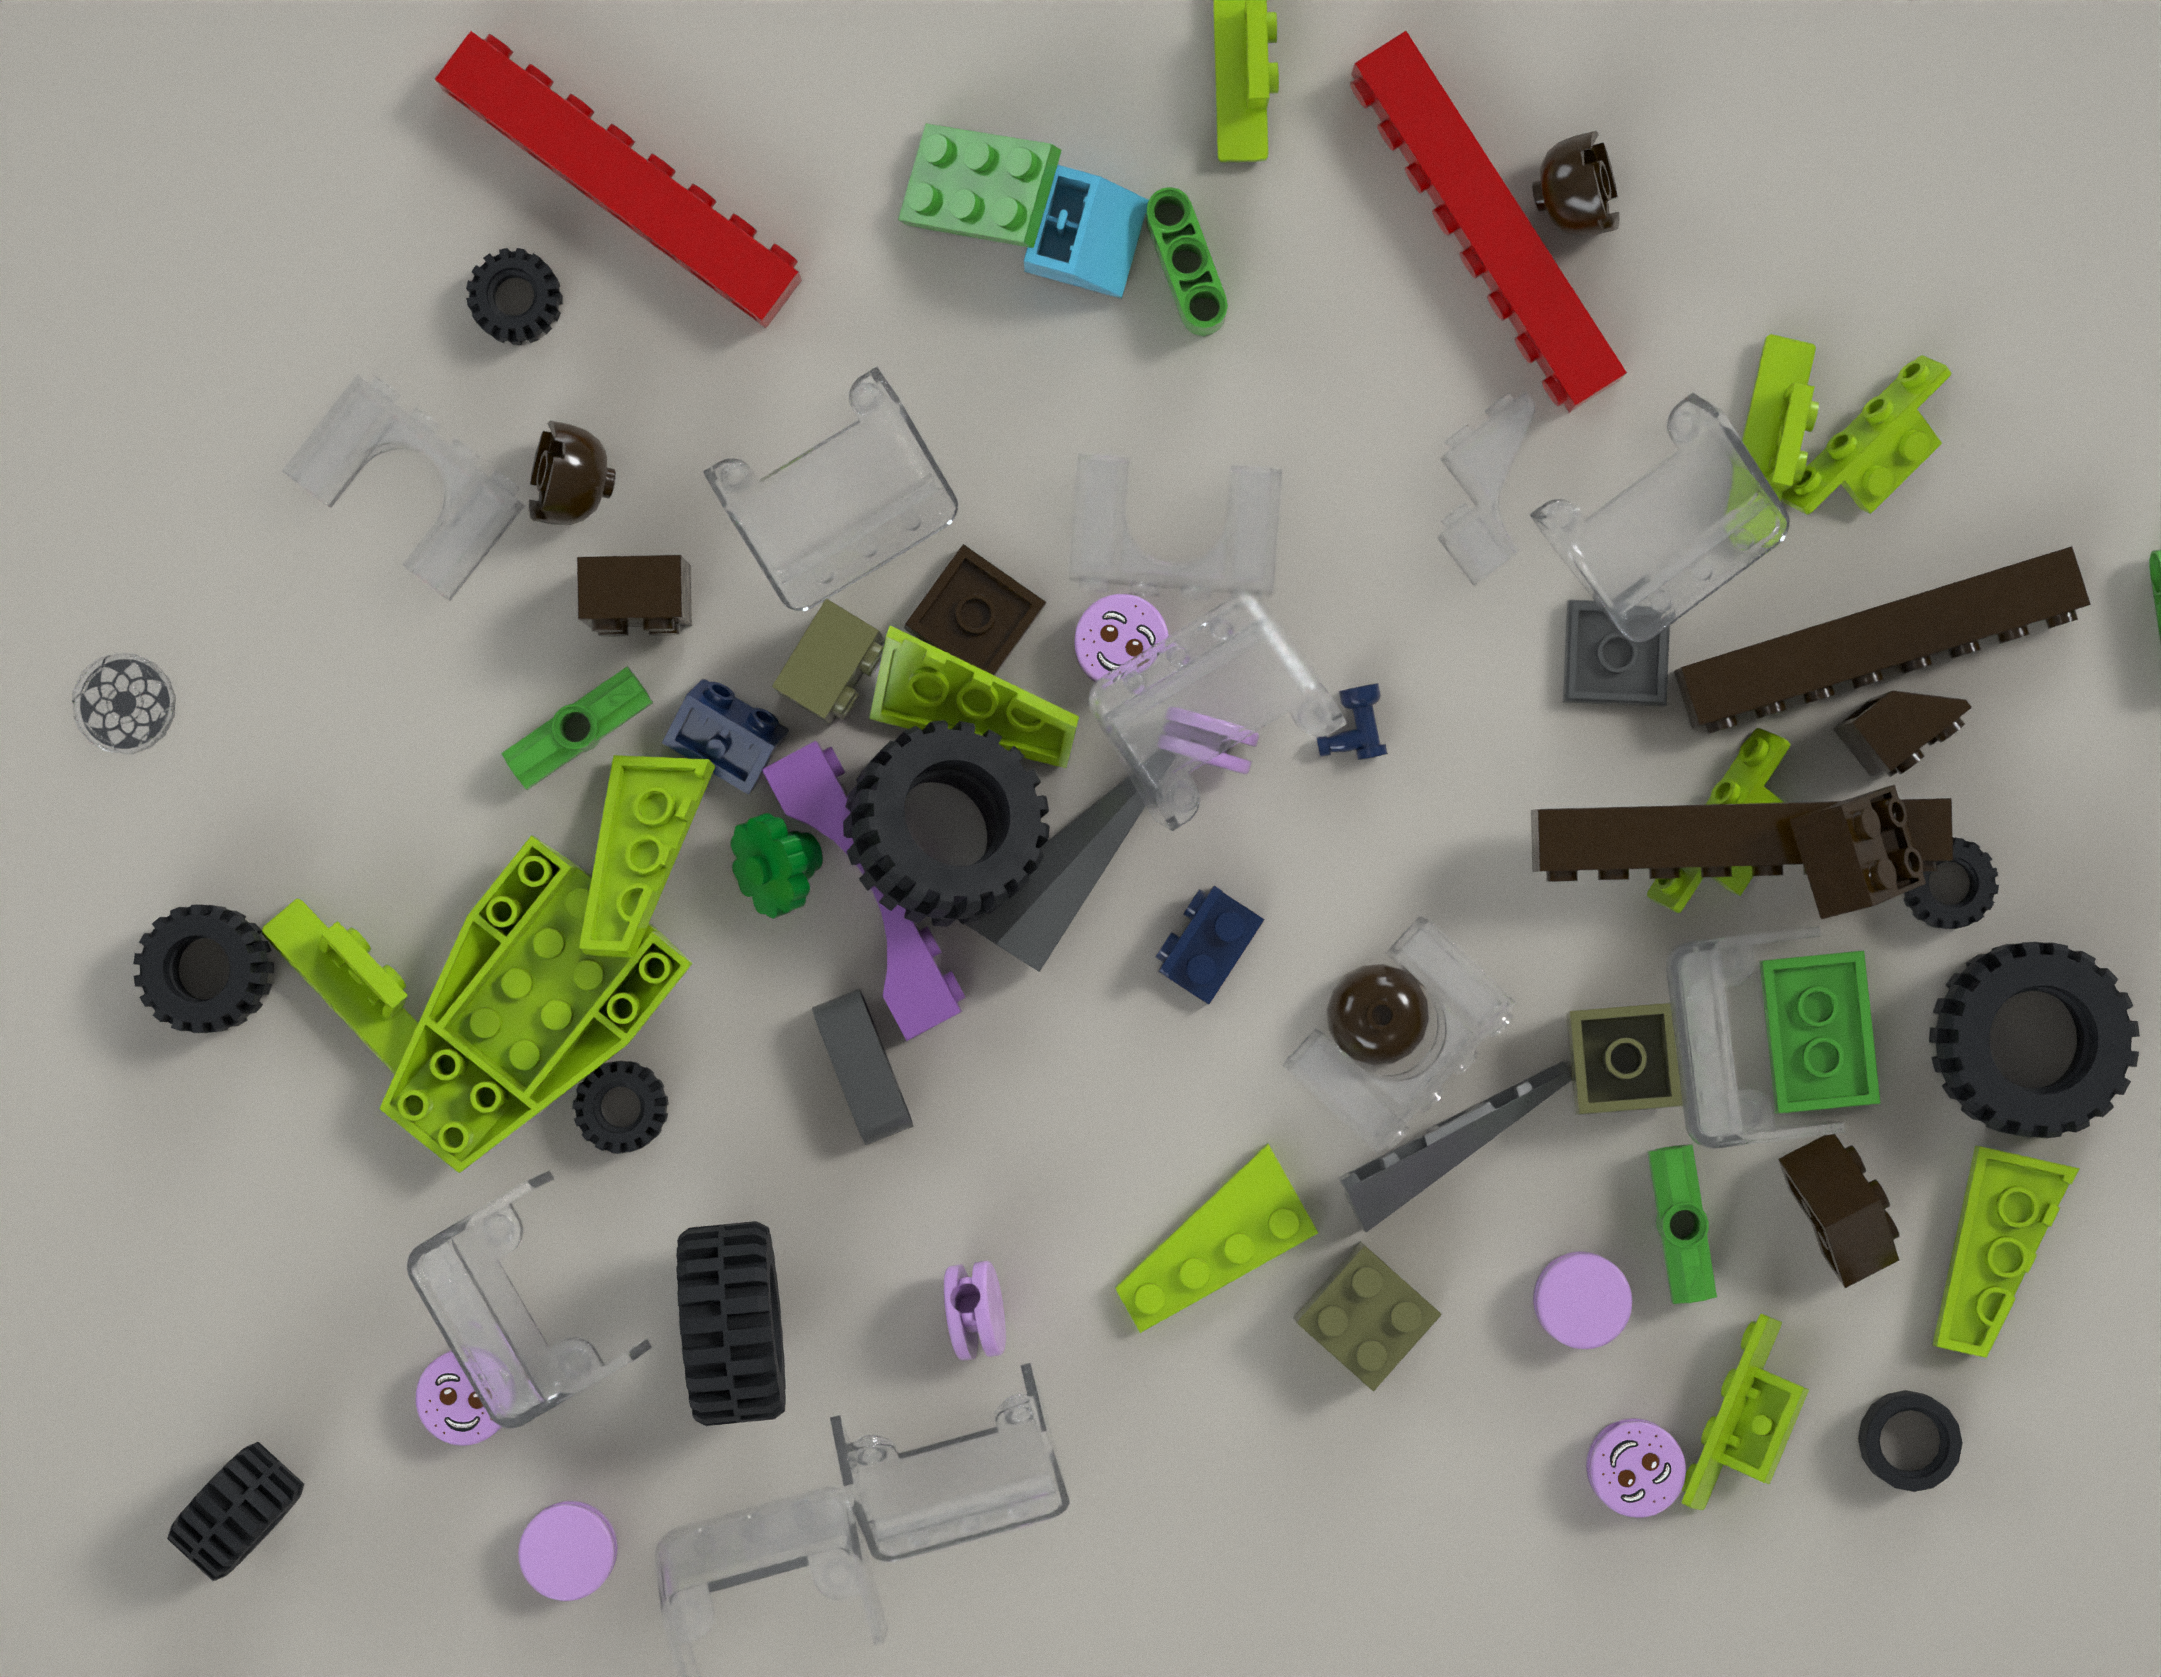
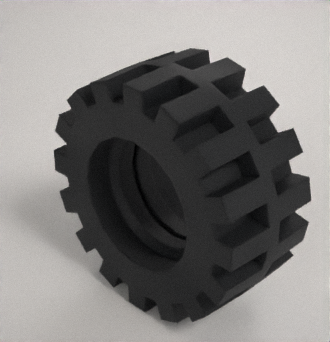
(1975, 903)

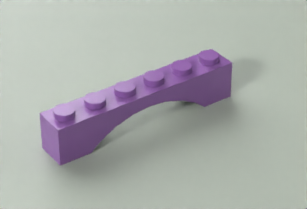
(913, 983)

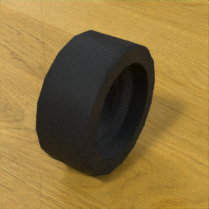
(1949, 1447)

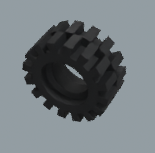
(496, 271)
(590, 1115)

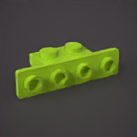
(1243, 78)
(1781, 411)
(1877, 446)
(1740, 785)
(346, 978)
(1752, 1420)

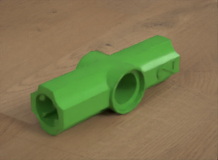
(548, 745)
(1687, 1257)

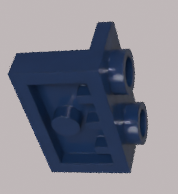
(726, 732)
(1209, 944)

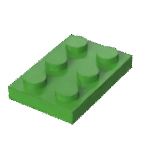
(979, 185)
(1819, 1032)

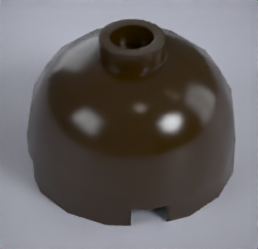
(1577, 186)
(569, 475)
(1377, 1014)

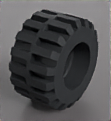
(161, 961)
(235, 1511)

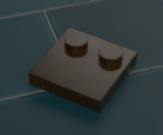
(975, 612)

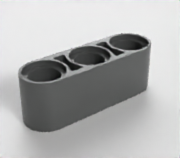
(862, 1067)

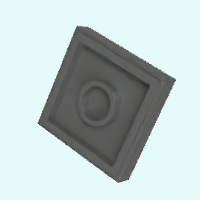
(1607, 666)

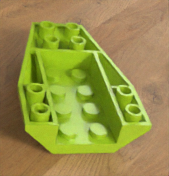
(521, 1010)

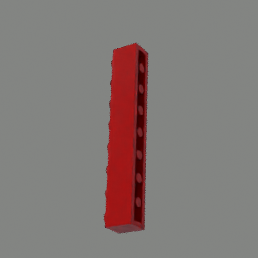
(618, 178)
(1486, 222)

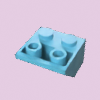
(1087, 233)

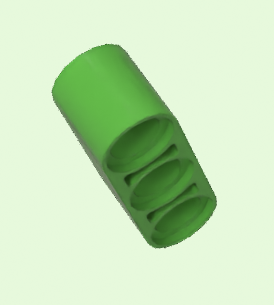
(1186, 237)

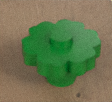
(774, 864)

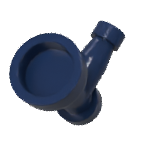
(1364, 738)

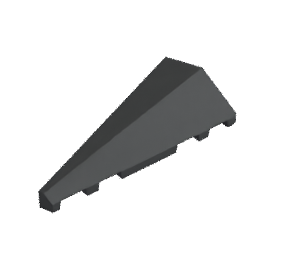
(1072, 864)
(1403, 1173)

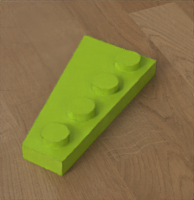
(930, 685)
(638, 842)
(1999, 1229)
(1227, 1237)

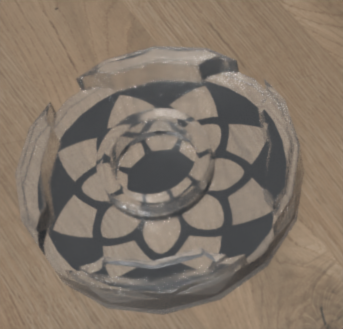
(123, 703)

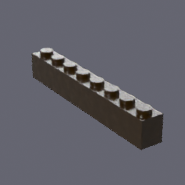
(1882, 638)
(1700, 837)

